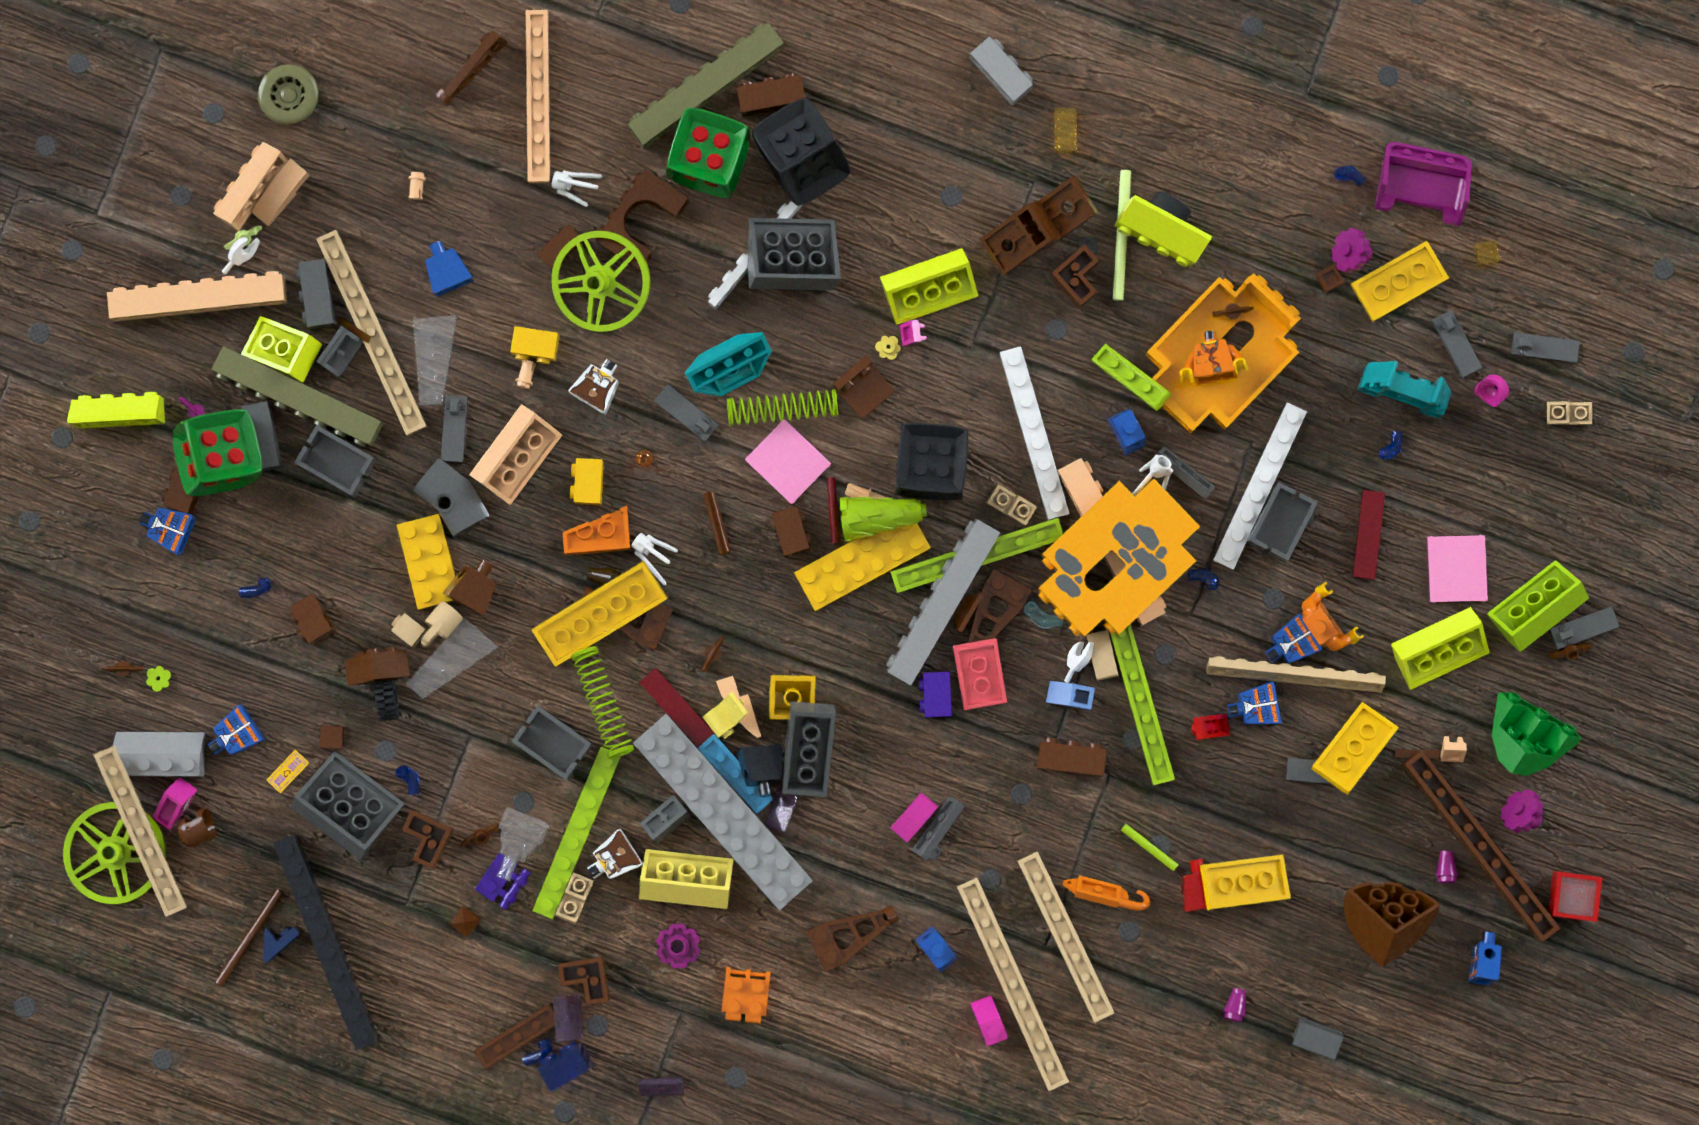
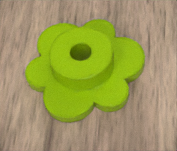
(153, 674)

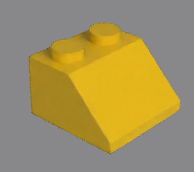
(787, 689)

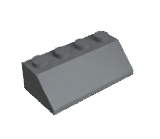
(162, 753)

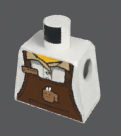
(596, 386)
(615, 857)

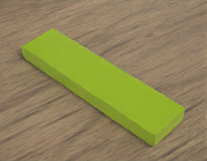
(1131, 377)

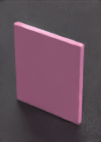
(788, 461)
(1457, 568)

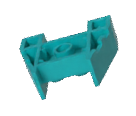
(1381, 379)

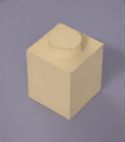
(408, 629)

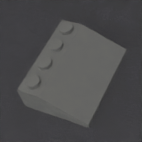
(792, 254)
(347, 805)

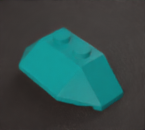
(729, 364)

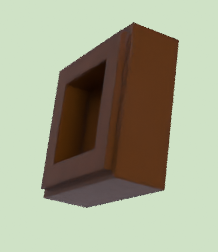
(1330, 278)
(331, 737)

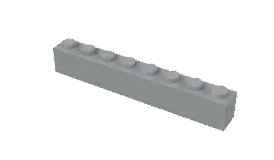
(942, 602)

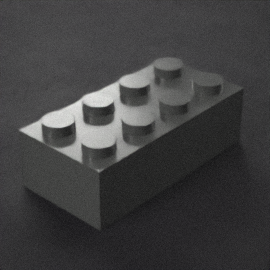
(808, 749)

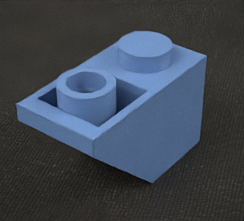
(1070, 695)

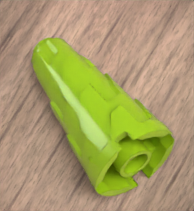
(868, 516)

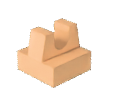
(1453, 750)

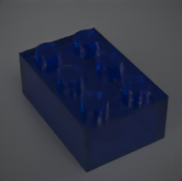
(563, 1068)

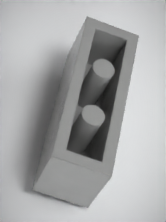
(1001, 70)

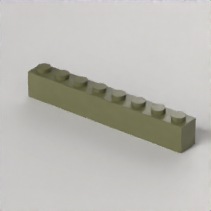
(706, 85)
(297, 396)

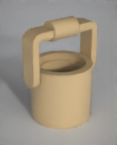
(441, 622)

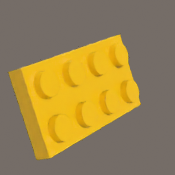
(1399, 281)
(427, 559)
(1354, 748)
(1245, 882)

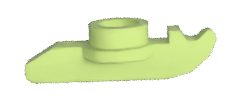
(243, 233)

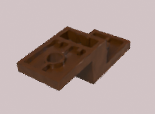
(1038, 225)

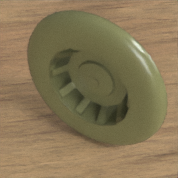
(288, 94)

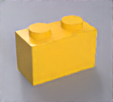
(534, 344)
(588, 481)

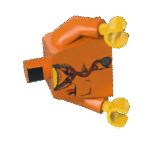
(1212, 361)
(1322, 624)

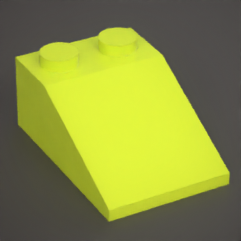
(282, 348)

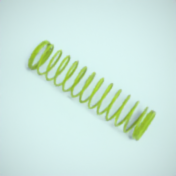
(731, 405)
(591, 651)

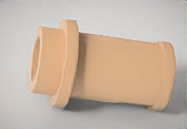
(416, 185)
(526, 374)

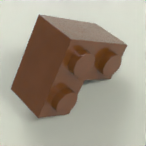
(1071, 278)
(312, 620)
(376, 666)
(433, 835)
(590, 973)

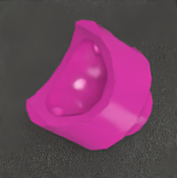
(1492, 390)

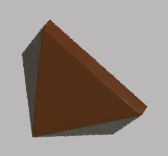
(965, 610)

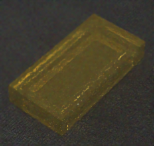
(1065, 130)

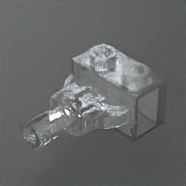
(521, 835)

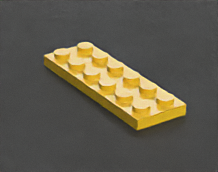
(859, 563)
(599, 613)

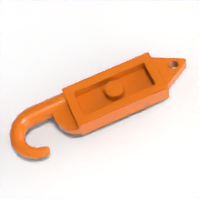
(1104, 893)

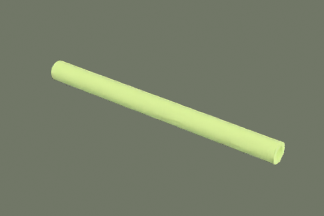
(1121, 239)

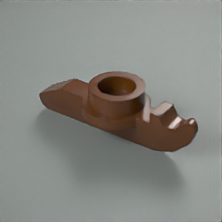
(1232, 311)
(1570, 652)
(712, 654)
(122, 668)
(480, 836)

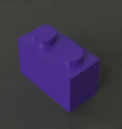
(936, 694)

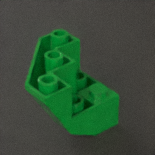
(1528, 736)

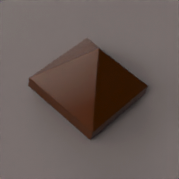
(465, 921)

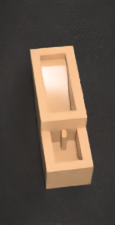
(280, 192)
(727, 686)

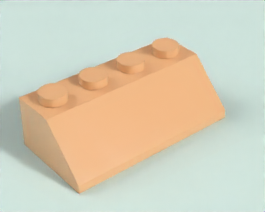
(249, 186)
(515, 454)

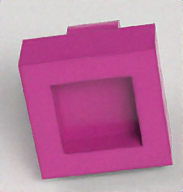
(911, 332)

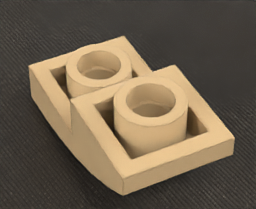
(1569, 413)
(1011, 504)
(1103, 656)
(574, 898)

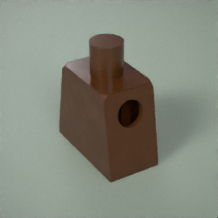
(472, 588)

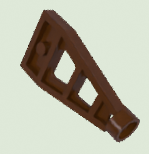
(490, 46)
(1005, 589)
(652, 627)
(826, 947)

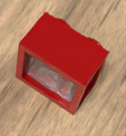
(1575, 896)

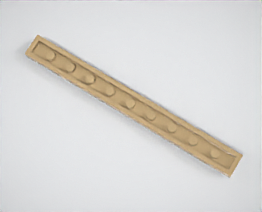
(366, 320)
(1012, 984)

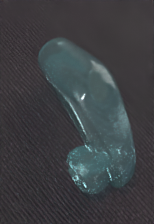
(1041, 618)

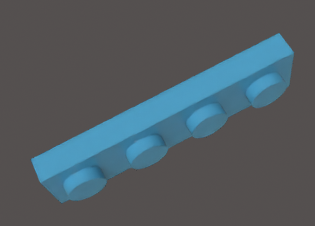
(730, 769)

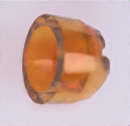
(648, 461)

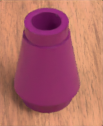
(1446, 868)
(1235, 1006)

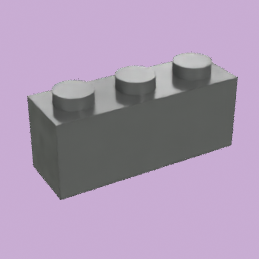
(316, 294)
(266, 434)

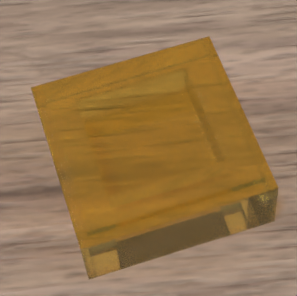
(1487, 253)

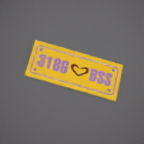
(287, 771)

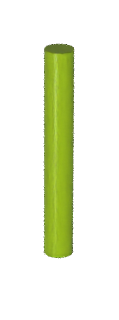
(1139, 839)

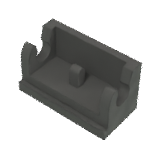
(340, 351)
(665, 819)
(1317, 1038)

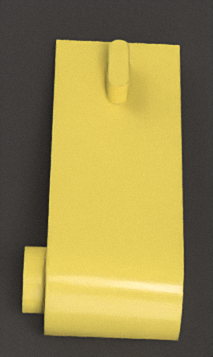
(726, 716)

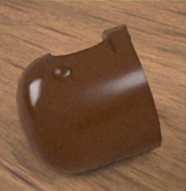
(197, 832)

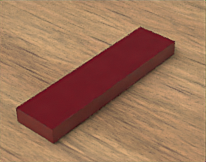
(1368, 534)
(676, 707)

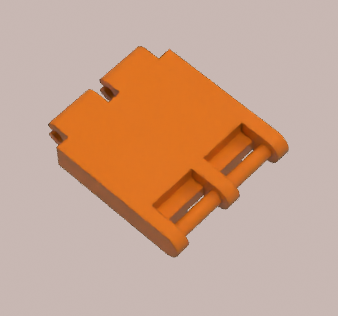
(745, 995)

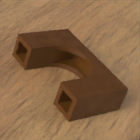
(646, 190)

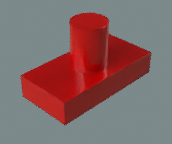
(1210, 726)

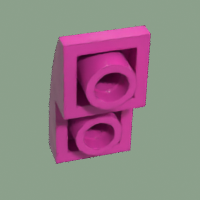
(914, 817)

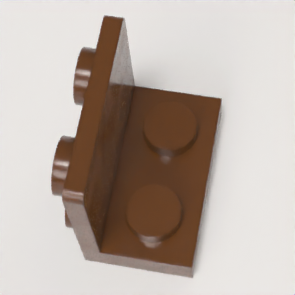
(863, 387)

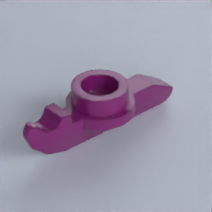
(194, 410)

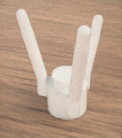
(564, 181)
(1159, 467)
(644, 545)

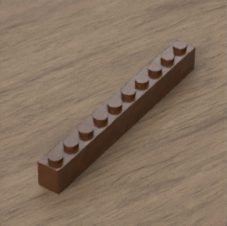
(1480, 846)

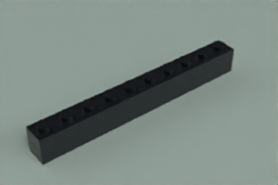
(326, 942)

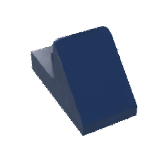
(274, 946)

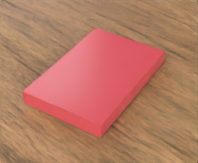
(980, 674)

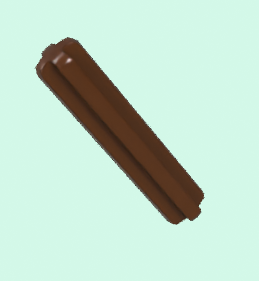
(717, 523)

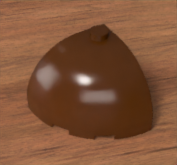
(1388, 918)

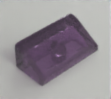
(781, 810)
(567, 1018)
(661, 1086)

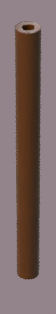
(249, 937)

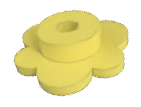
(890, 353)

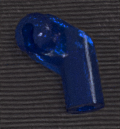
(1349, 172)
(1392, 449)
(1205, 575)
(254, 591)
(409, 776)
(538, 1056)

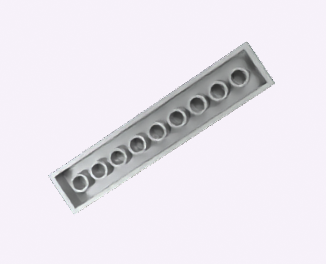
(722, 811)

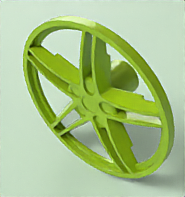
(600, 281)
(111, 853)

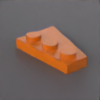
(601, 535)

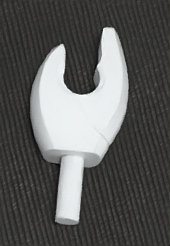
(238, 255)
(1076, 660)

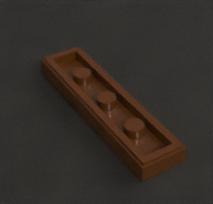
(516, 1037)

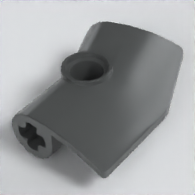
(445, 482)

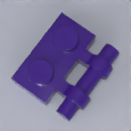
(492, 886)

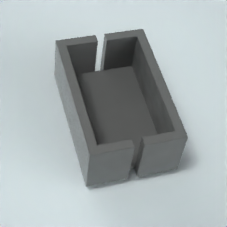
(335, 461)
(1281, 522)
(552, 743)

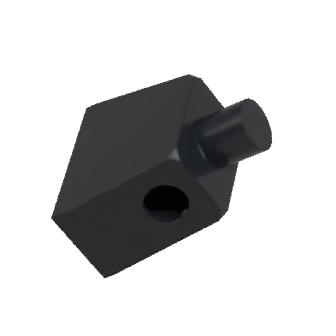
(761, 766)

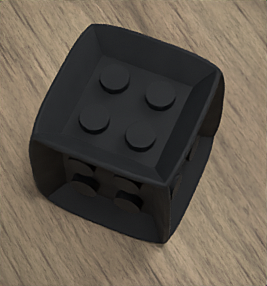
(801, 151)
(931, 461)

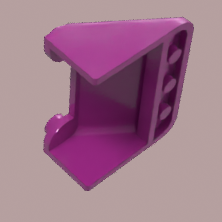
(1425, 180)

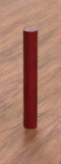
(833, 512)

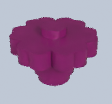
(1351, 250)
(1522, 811)
(678, 945)

